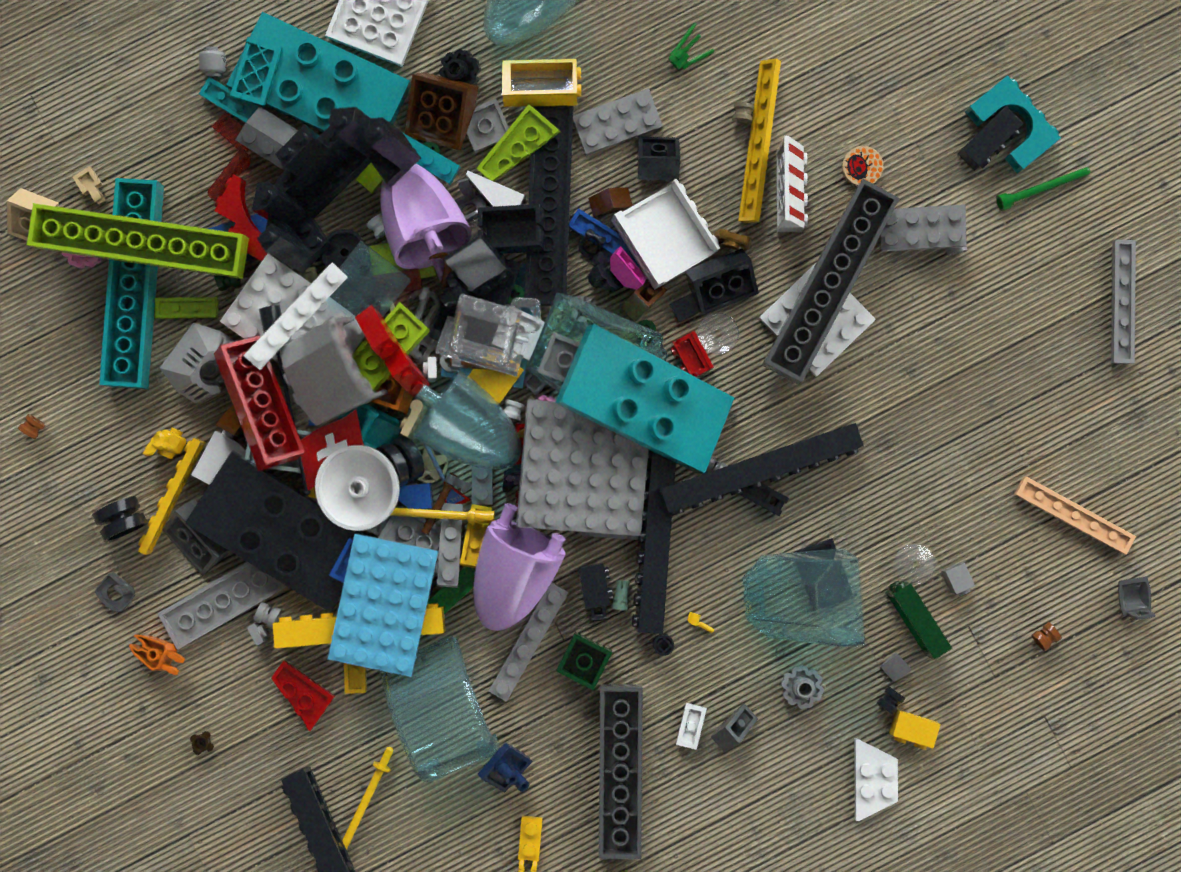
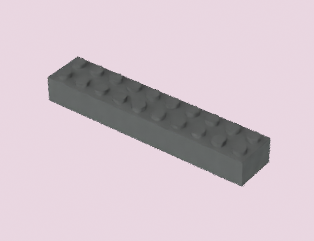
(830, 281)

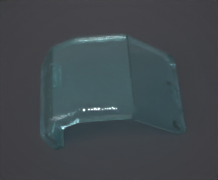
(438, 713)

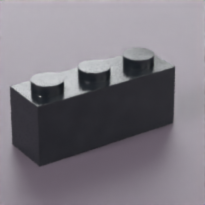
(991, 139)

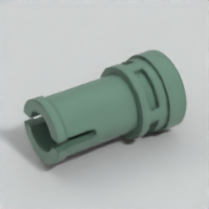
(620, 601)

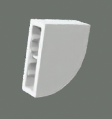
(215, 455)

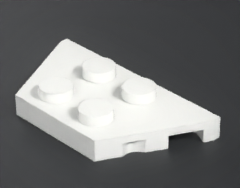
(873, 779)

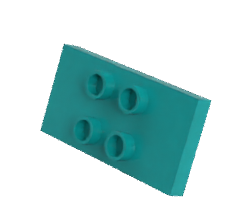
(319, 77)
(645, 399)

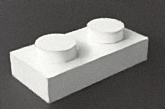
(429, 369)
(691, 726)

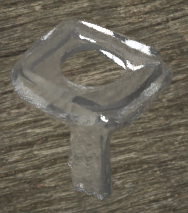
(535, 306)

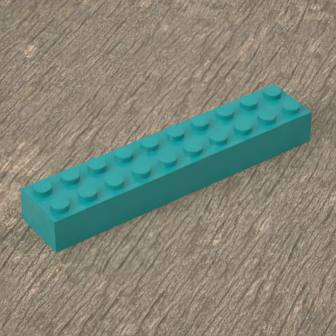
(130, 295)

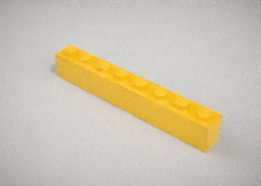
(320, 630)

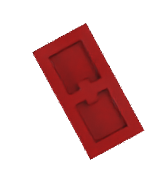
(691, 355)

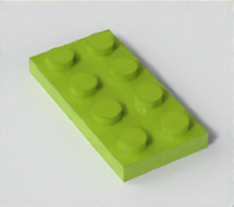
(408, 332)

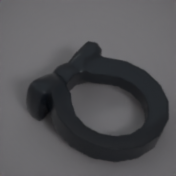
(590, 234)

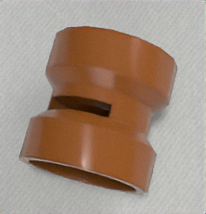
(1046, 636)

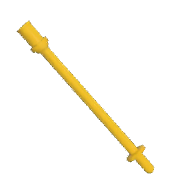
(473, 516)
(381, 767)

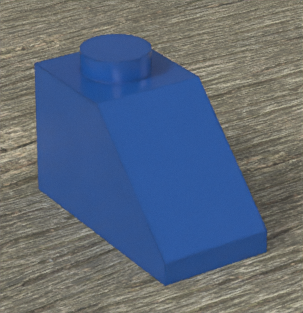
(417, 496)

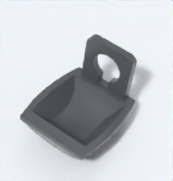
(1135, 598)

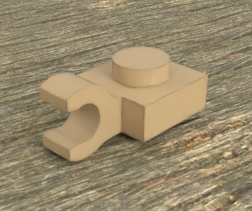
(89, 183)

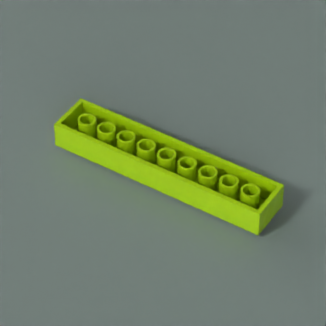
(138, 241)

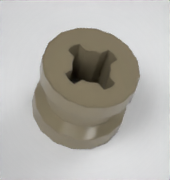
(743, 112)

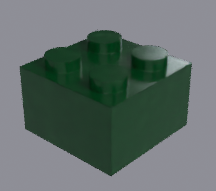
(584, 660)

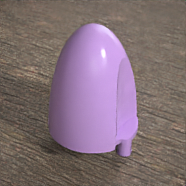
(421, 220)
(513, 570)

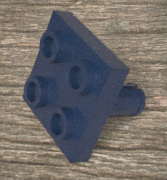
(506, 769)

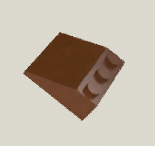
(440, 109)

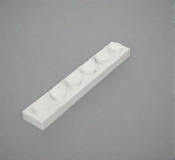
(295, 316)

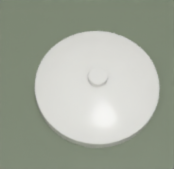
(357, 487)

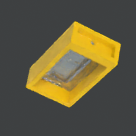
(540, 82)

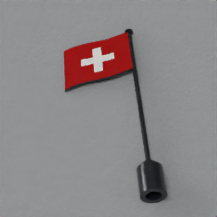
(323, 440)

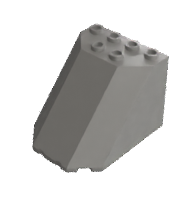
(325, 373)

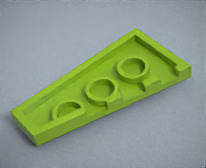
(519, 141)

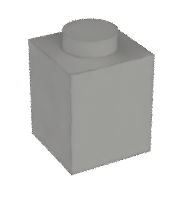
(958, 579)

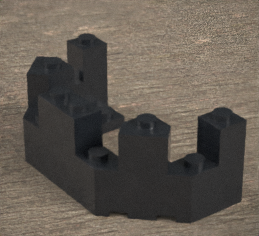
(317, 173)

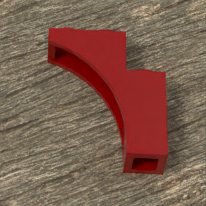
(233, 206)
(389, 349)

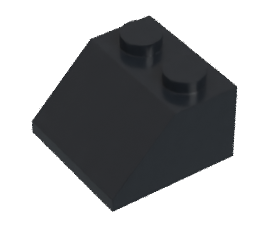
(658, 158)

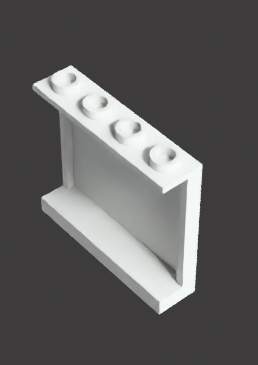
(666, 234)

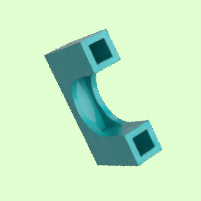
(1039, 132)

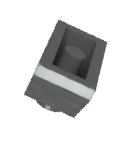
(734, 728)

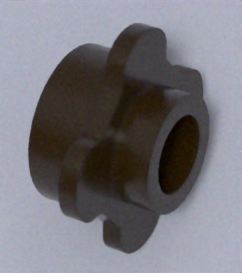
(197, 747)

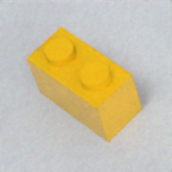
(914, 729)

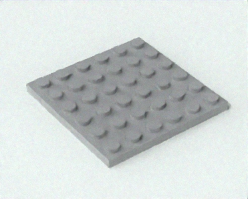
(579, 474)

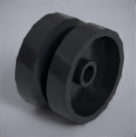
(342, 241)
(404, 458)
(120, 517)

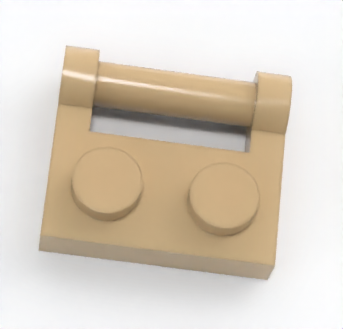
(417, 414)

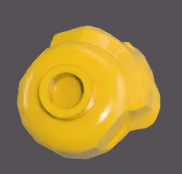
(167, 443)

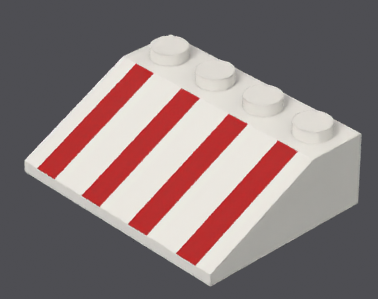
(790, 186)

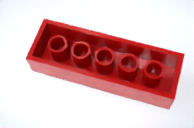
(259, 406)

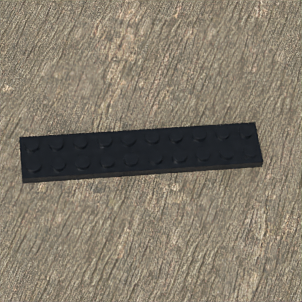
(551, 189)

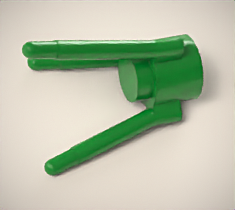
(679, 57)

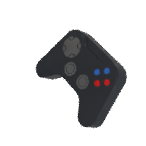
(511, 478)

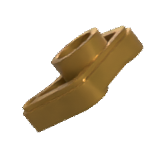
(733, 240)

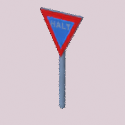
(455, 495)

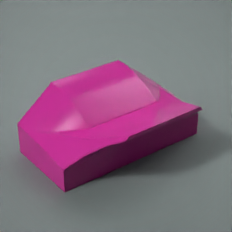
(626, 270)

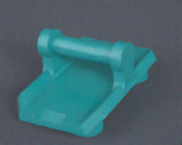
(375, 426)

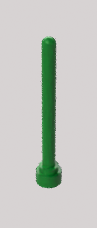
(1005, 201)

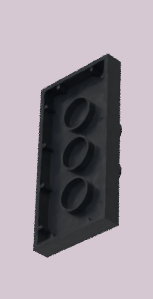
(273, 529)

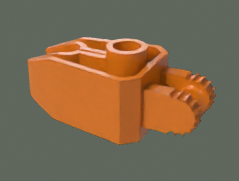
(156, 653)

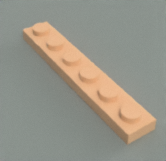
(1075, 515)

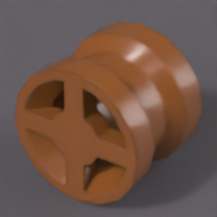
(31, 426)

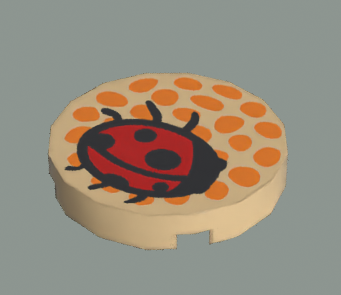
(861, 164)

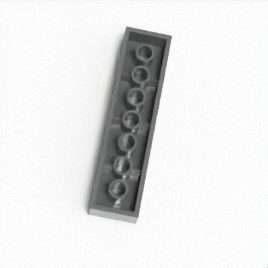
(620, 771)

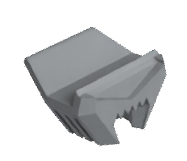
(192, 363)

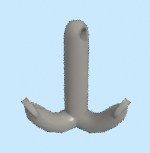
(424, 296)

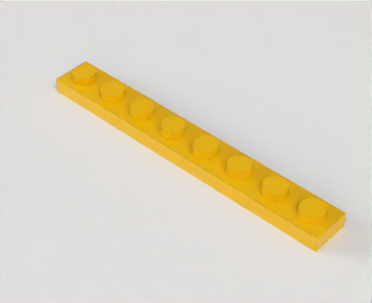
(759, 141)

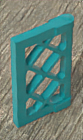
(271, 72)

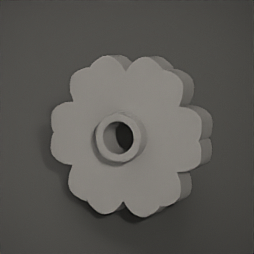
(812, 691)

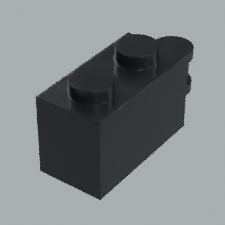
(595, 589)

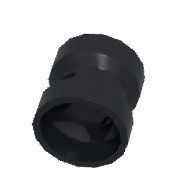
(663, 644)
(891, 700)

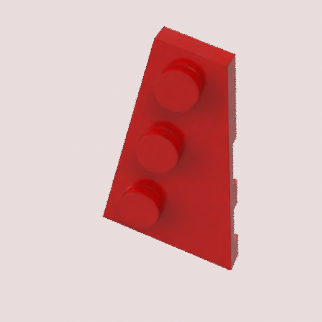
(303, 693)

